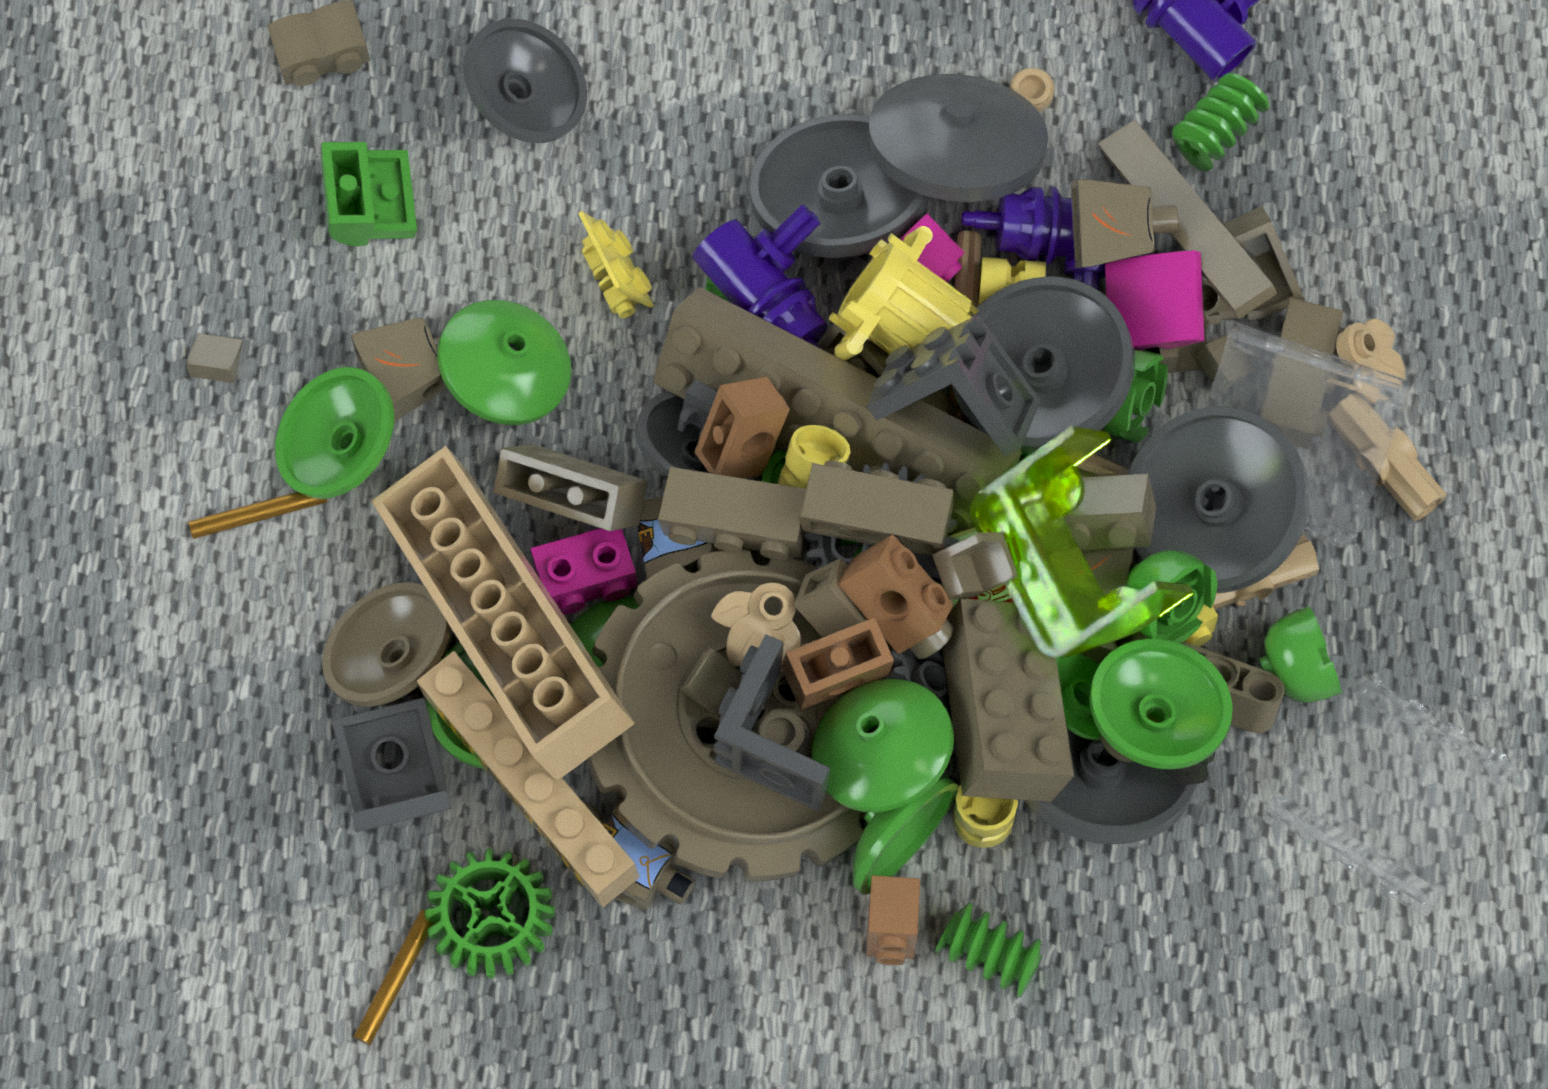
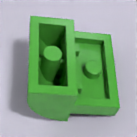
(367, 193)

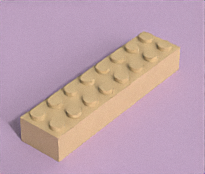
(502, 614)

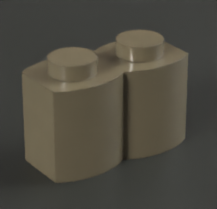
(319, 43)

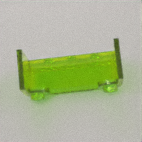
(1053, 580)

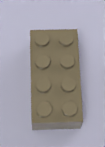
(1004, 706)

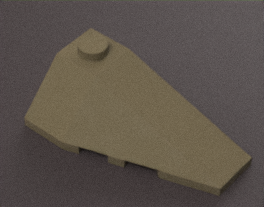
(1260, 241)

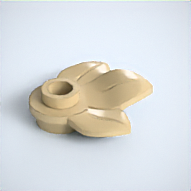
(1371, 346)
(750, 622)

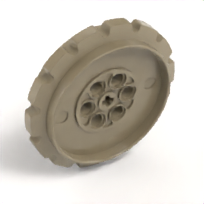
(660, 763)

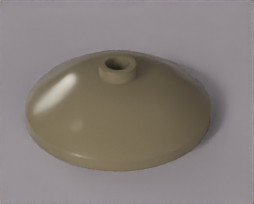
(385, 645)

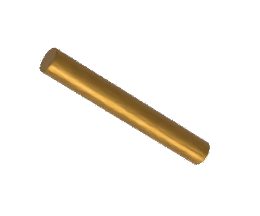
(251, 513)
(393, 980)

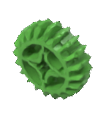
(501, 894)

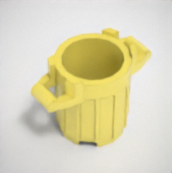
(898, 299)

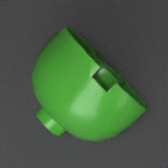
(1146, 389)
(1176, 568)
(1300, 658)

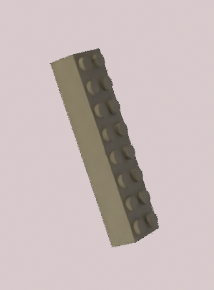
(730, 345)

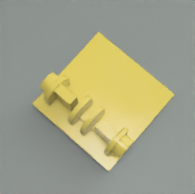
(609, 259)

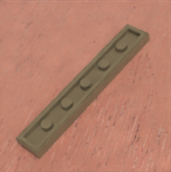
(1223, 259)

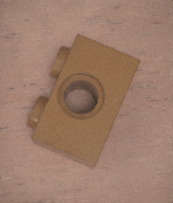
(742, 428)
(897, 592)
(837, 663)
(893, 919)

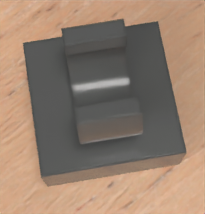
(696, 406)

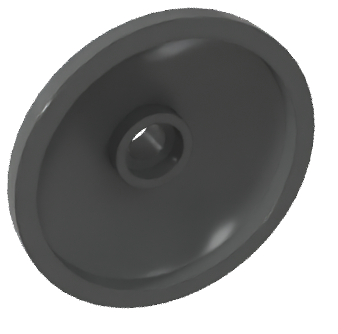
(534, 67)
(662, 441)

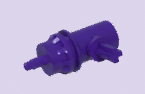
(1204, 29)
(1036, 226)
(753, 276)

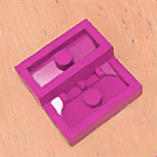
(1159, 298)

